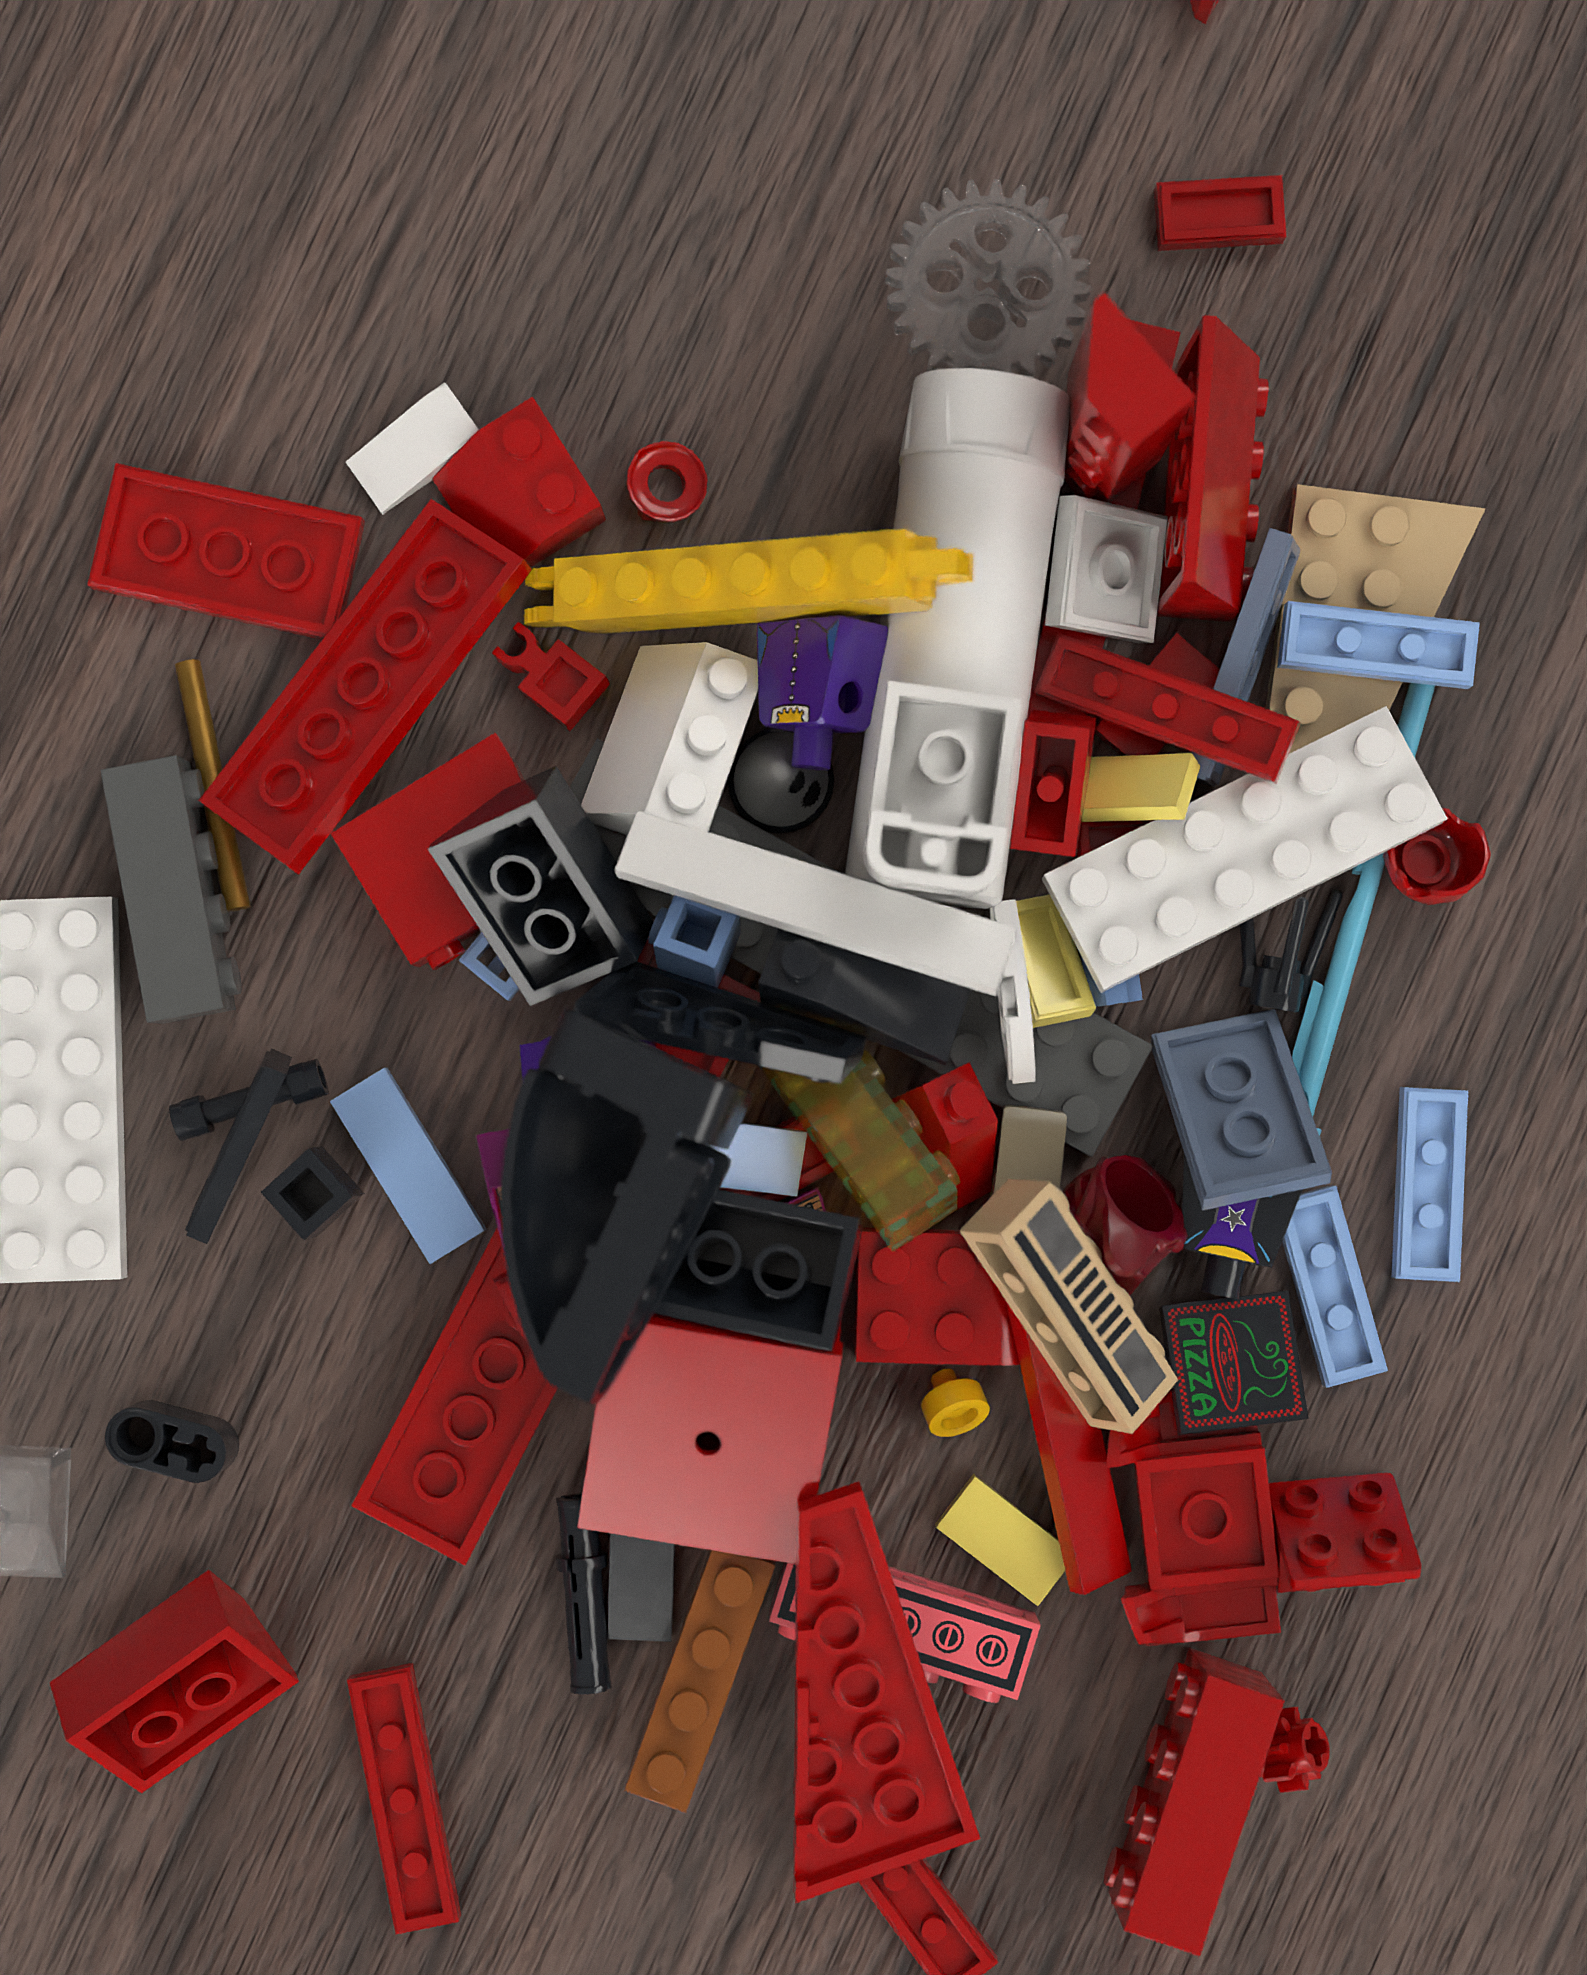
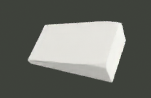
(412, 448)

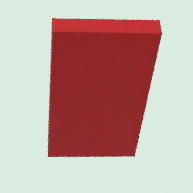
(225, 552)

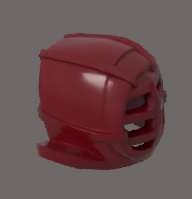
(1128, 1216)

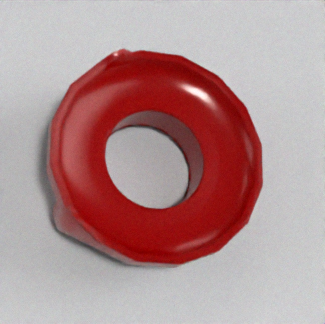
(672, 457)

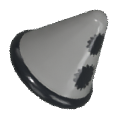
(771, 790)

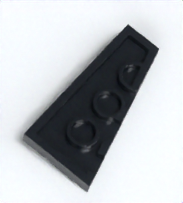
(719, 1023)

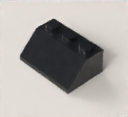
(543, 887)
(767, 1271)

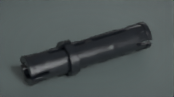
(585, 1608)

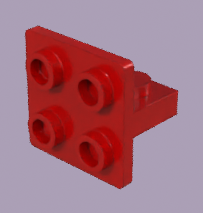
(1341, 1533)

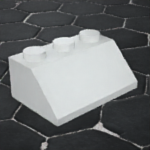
(673, 736)

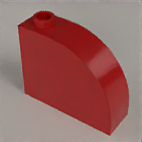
(393, 859)

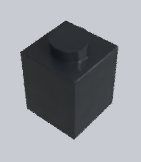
(312, 1192)

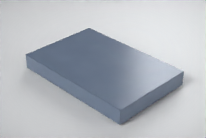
(1240, 1109)

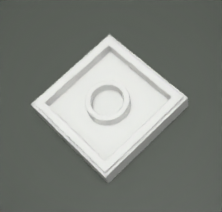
(1106, 569)

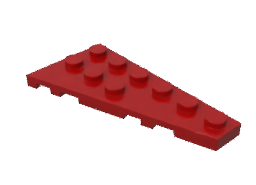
(867, 1736)

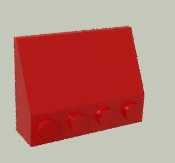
(1211, 478)

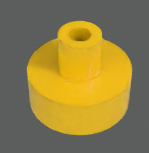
(954, 1404)

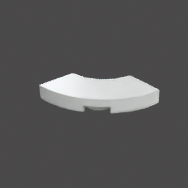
(1015, 1002)

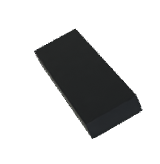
(237, 1145)

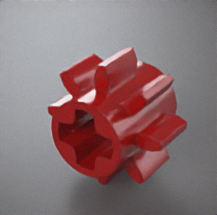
(1296, 1752)

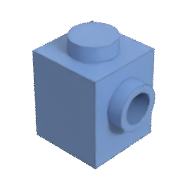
(694, 940)

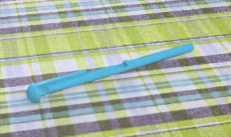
(1328, 1001)

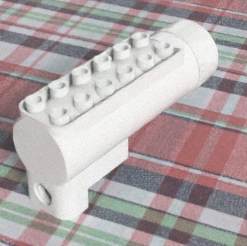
(956, 680)

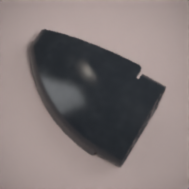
(606, 1193)

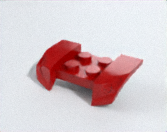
(1201, 1532)

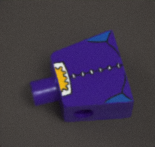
(818, 681)

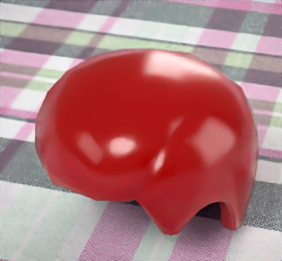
(1440, 862)

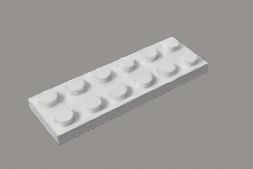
(1243, 850)
(61, 1092)

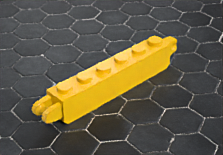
(748, 582)

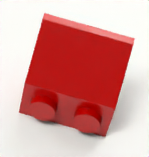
(520, 485)

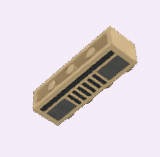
(1070, 1304)

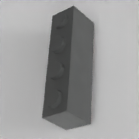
(170, 889)

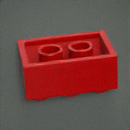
(171, 1683)

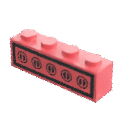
(952, 1629)

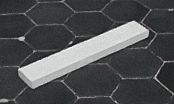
(816, 903)

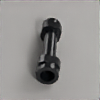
(197, 1115)

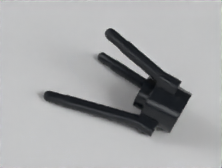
(1284, 980)

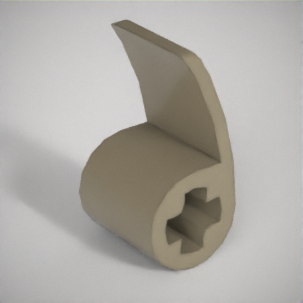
(1030, 1145)

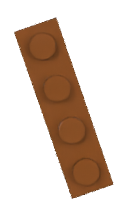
(698, 1678)

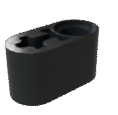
(172, 1425)

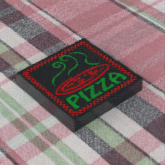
(1233, 1362)

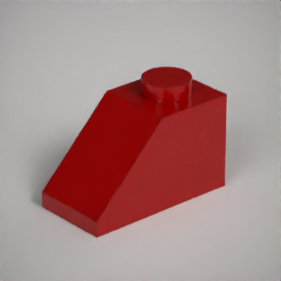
(1052, 782)
(960, 1125)

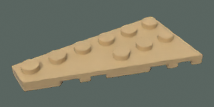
(1367, 557)

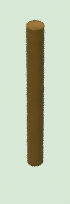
(208, 762)

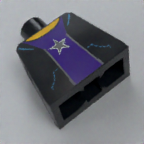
(1235, 1235)

